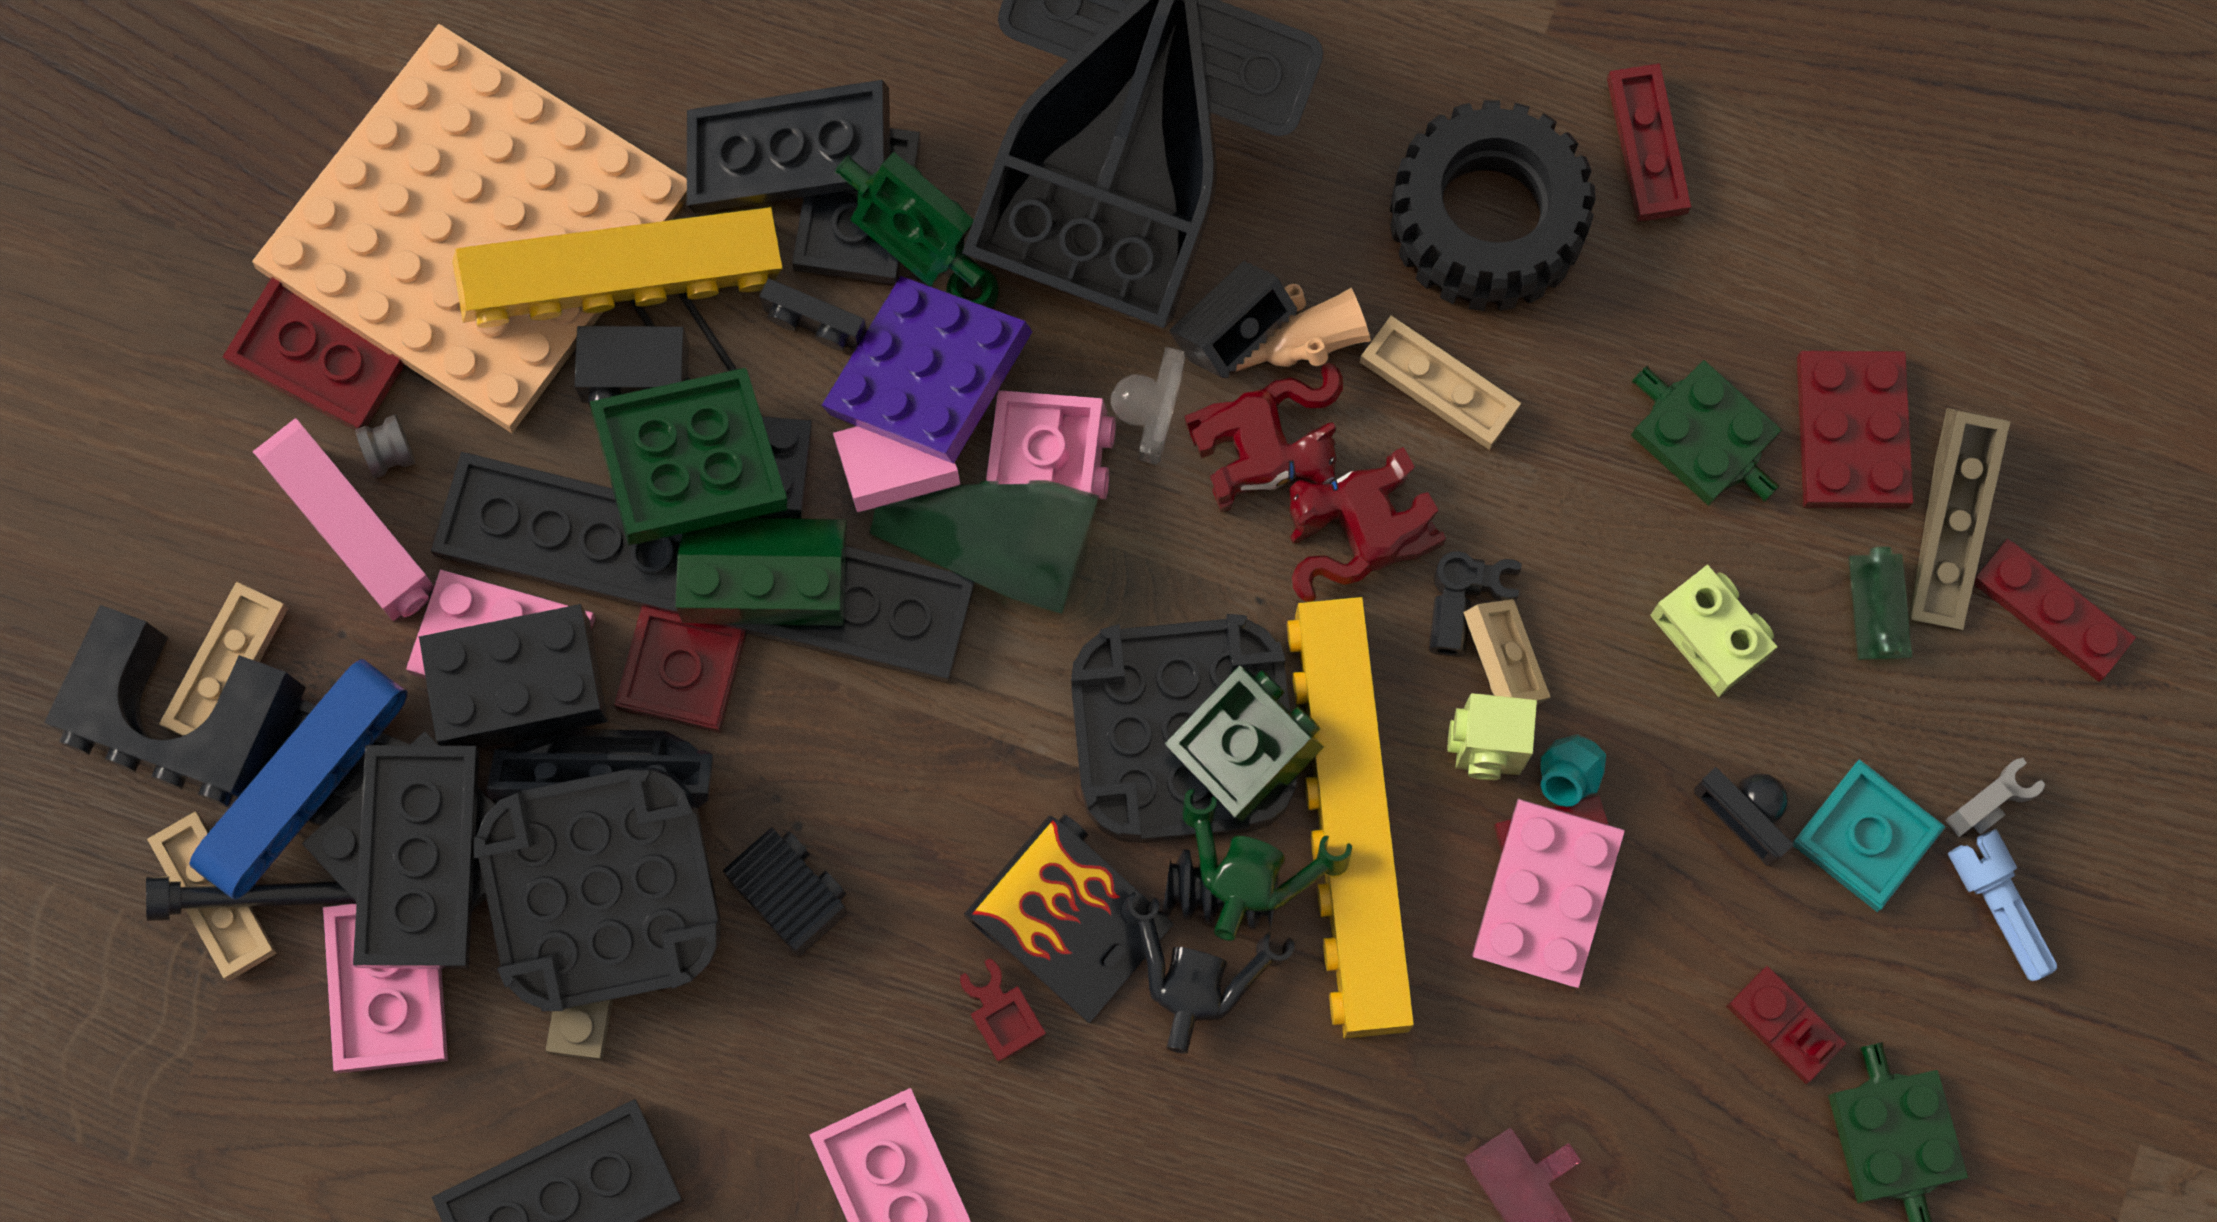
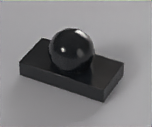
(1749, 810)

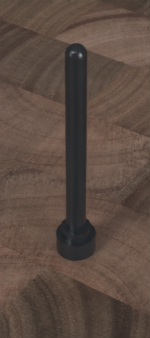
(169, 898)

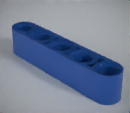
(298, 779)

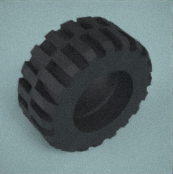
(1506, 144)

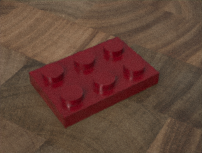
(312, 358)
(1854, 429)

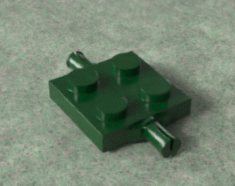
(912, 219)
(1706, 433)
(1897, 1135)

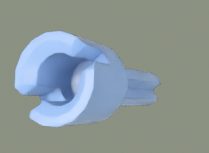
(1993, 879)

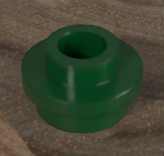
(987, 284)

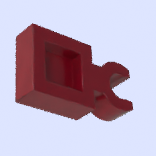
(1005, 1018)

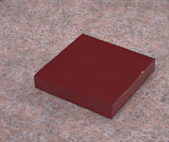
(680, 670)

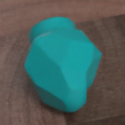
(1571, 769)

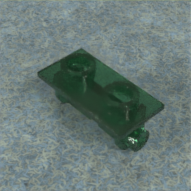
(1880, 605)

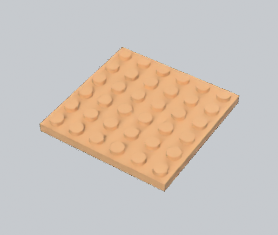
(448, 163)

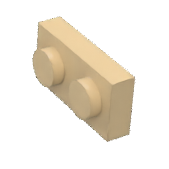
(1506, 651)

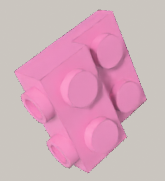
(1051, 440)

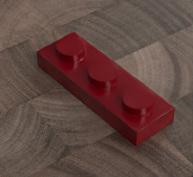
(1648, 142)
(2053, 610)

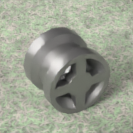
(385, 446)

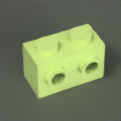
(1714, 629)
(1493, 735)

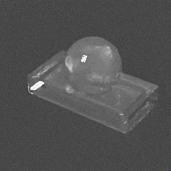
(1143, 401)

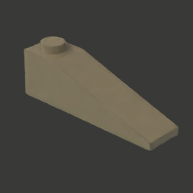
(1957, 516)

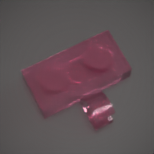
(1518, 1185)

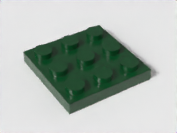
(688, 456)

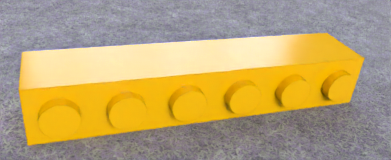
(616, 266)

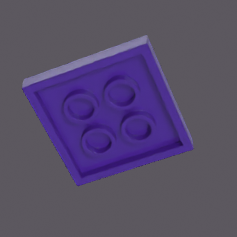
(927, 369)

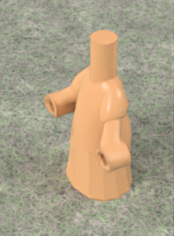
(1313, 332)

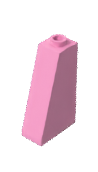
(345, 520)

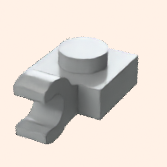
(1984, 808)

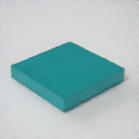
(1868, 835)

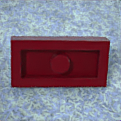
(1786, 1024)

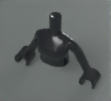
(1194, 977)

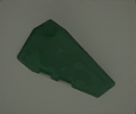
(1000, 535)

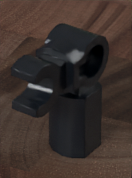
(1455, 577)

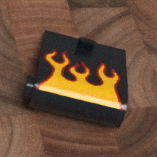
(1062, 914)

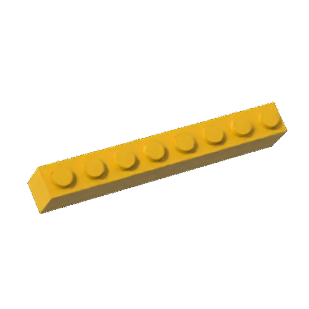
(1351, 809)

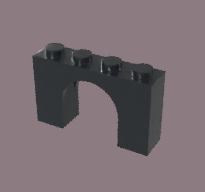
(102, 711)

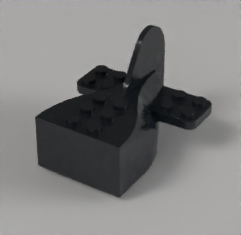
(1117, 150)

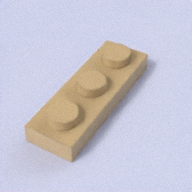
(1440, 382)
(241, 629)
(229, 933)

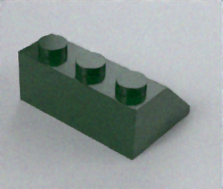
(763, 572)

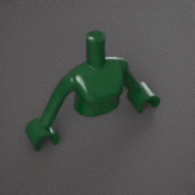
(1250, 870)

